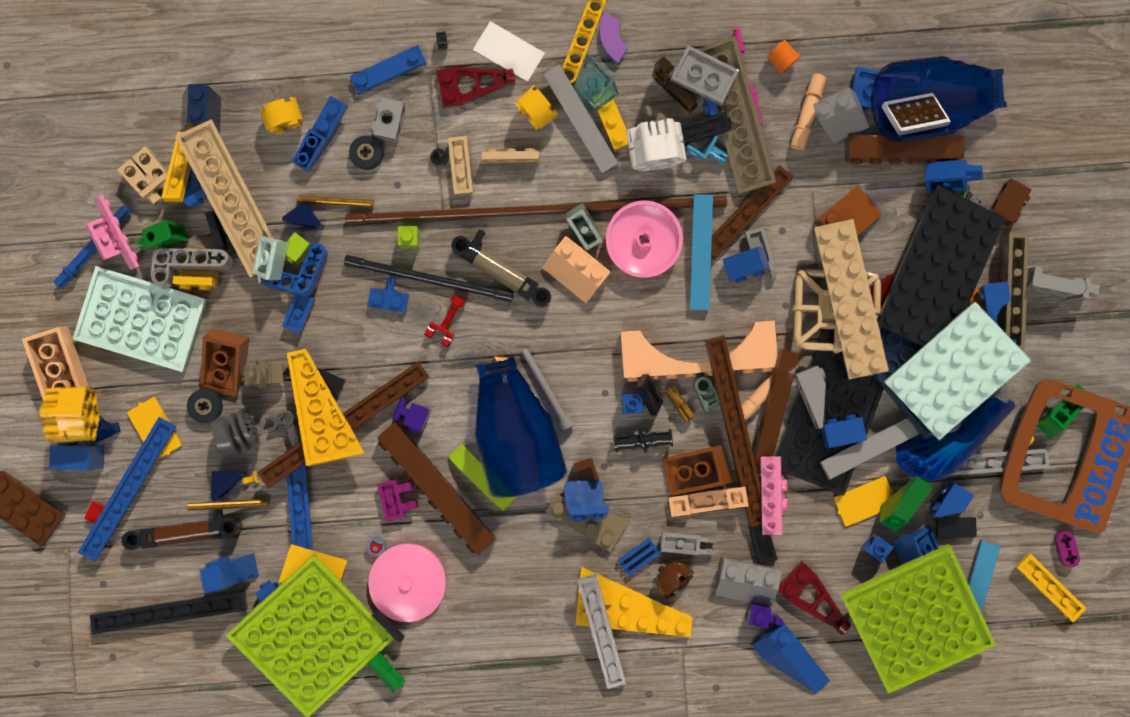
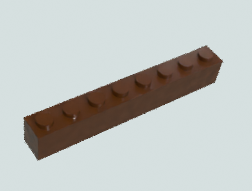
(437, 488)

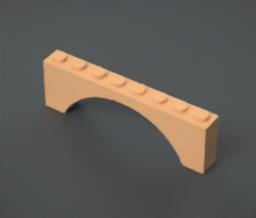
(754, 352)

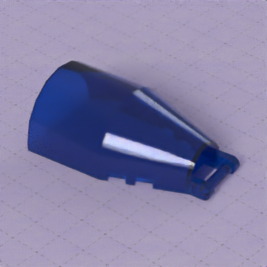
(961, 89)
(514, 434)

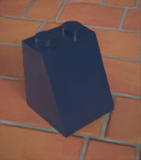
(200, 105)

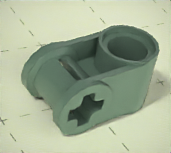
(706, 396)

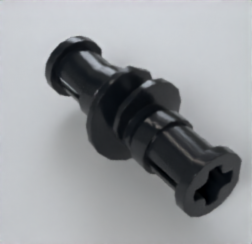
(643, 440)

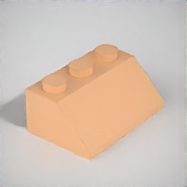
(576, 269)

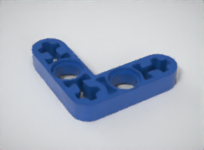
(299, 280)

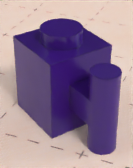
(415, 416)
(760, 616)

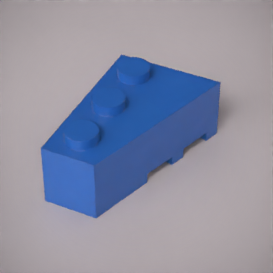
(227, 572)

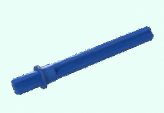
(85, 254)

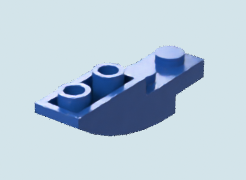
(320, 135)

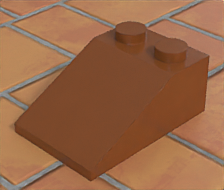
(852, 206)
(223, 361)
(696, 470)

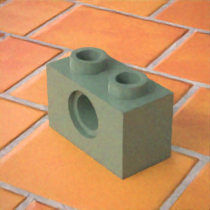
(584, 226)

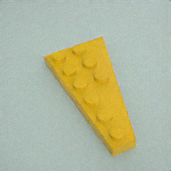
(321, 422)
(635, 611)

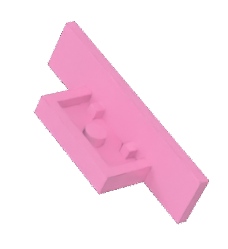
(108, 236)
(773, 495)

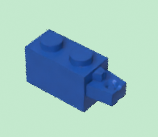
(951, 175)

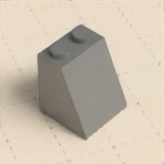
(841, 115)

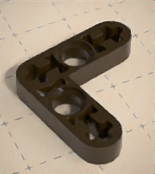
(662, 74)

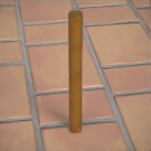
(336, 201)
(227, 504)

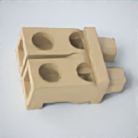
(147, 183)

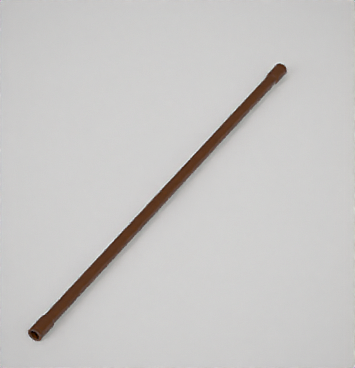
(362, 218)

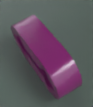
(1070, 546)

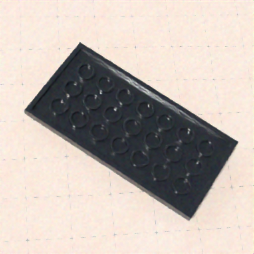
(939, 267)
(803, 444)

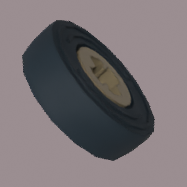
(359, 146)
(209, 414)

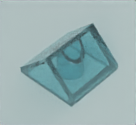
(595, 84)

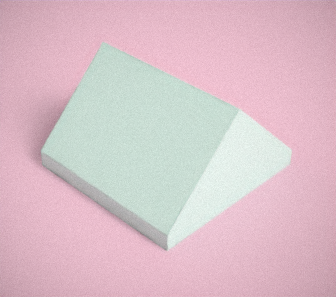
(270, 258)

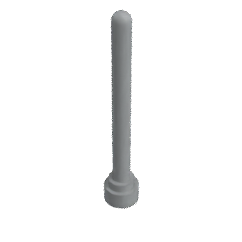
(564, 421)

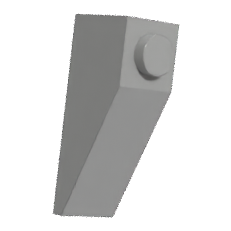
(812, 389)

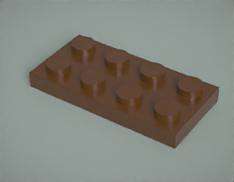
(27, 510)

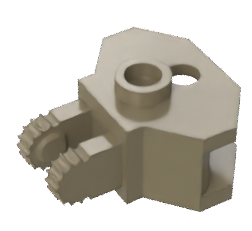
(263, 374)

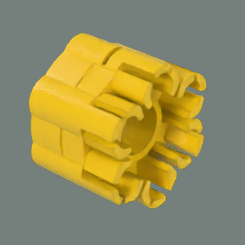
(74, 413)

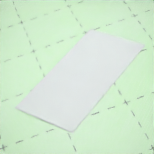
(508, 51)

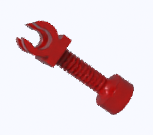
(456, 304)

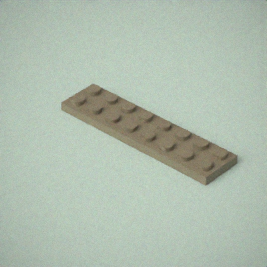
(746, 140)

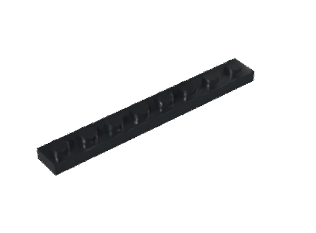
(168, 612)

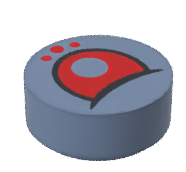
(376, 546)

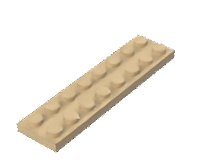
(225, 190)
(851, 299)

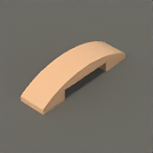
(708, 501)

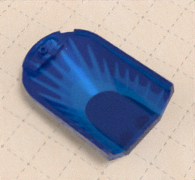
(937, 458)

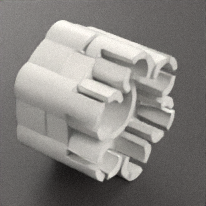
(657, 149)

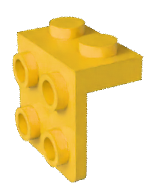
(203, 279)

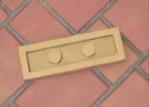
(510, 155)
(460, 165)

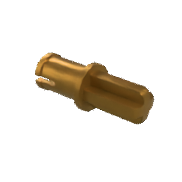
(679, 404)

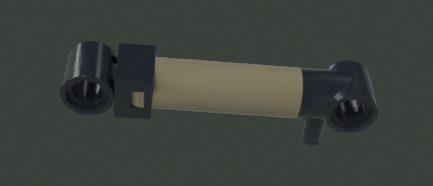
(499, 270)

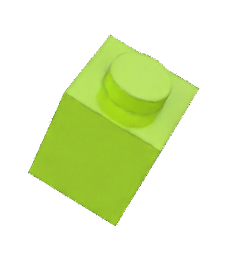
(408, 237)
(297, 248)

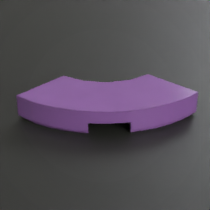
(610, 38)

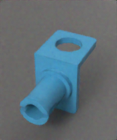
(709, 150)

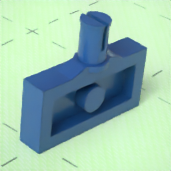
(388, 298)

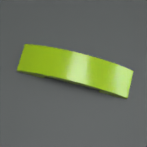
(474, 471)

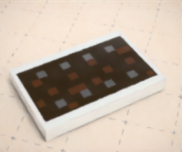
(915, 114)

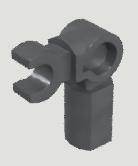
(288, 419)

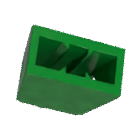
(163, 235)

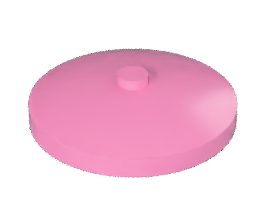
(644, 239)
(407, 582)

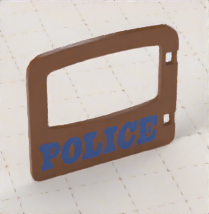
(1101, 468)

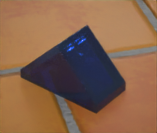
(303, 216)
(223, 482)

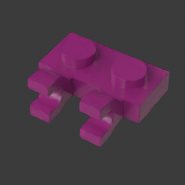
(392, 501)

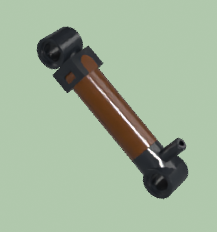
(182, 533)

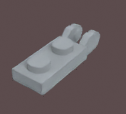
(758, 238)
(684, 543)

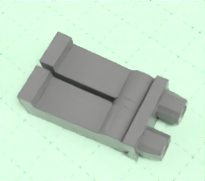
(1060, 287)

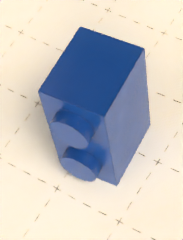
(745, 264)
(843, 432)

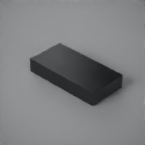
(216, 230)
(649, 394)
(956, 527)
(762, 545)
(393, 631)

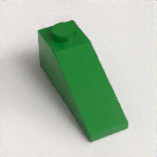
(1059, 416)
(904, 503)

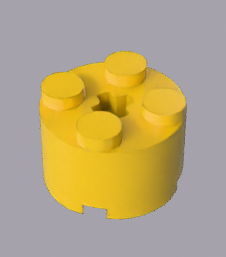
(537, 108)
(281, 115)

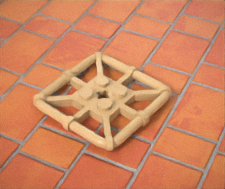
(825, 315)

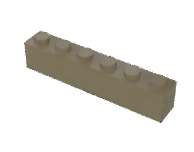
(1015, 272)

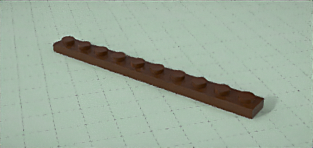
(355, 417)
(735, 426)

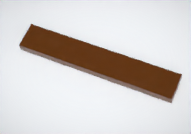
(747, 212)
(775, 404)

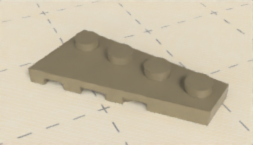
(603, 532)

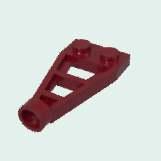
(449, 85)
(797, 581)

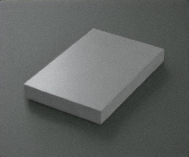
(704, 75)

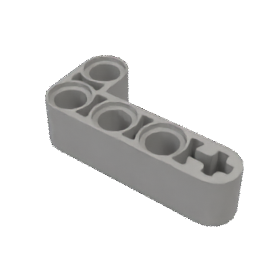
(191, 263)

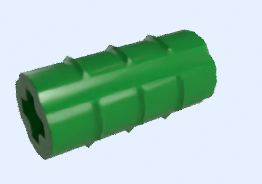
(386, 672)

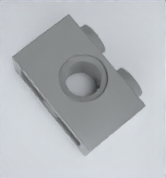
(391, 131)

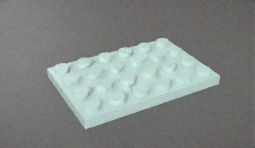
(139, 319)
(957, 370)

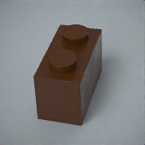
(1011, 200)

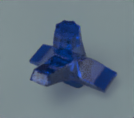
(106, 429)

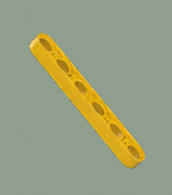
(583, 32)

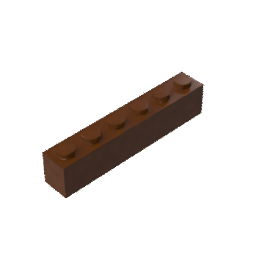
(879, 149)

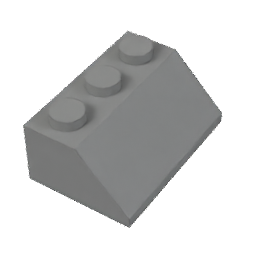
(747, 581)

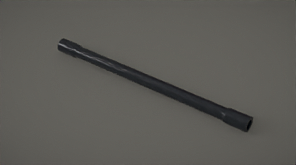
(496, 293)

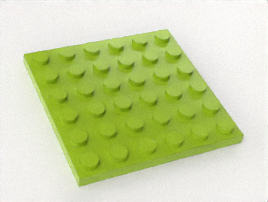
(918, 618)
(310, 636)

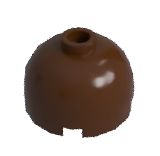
(673, 578)

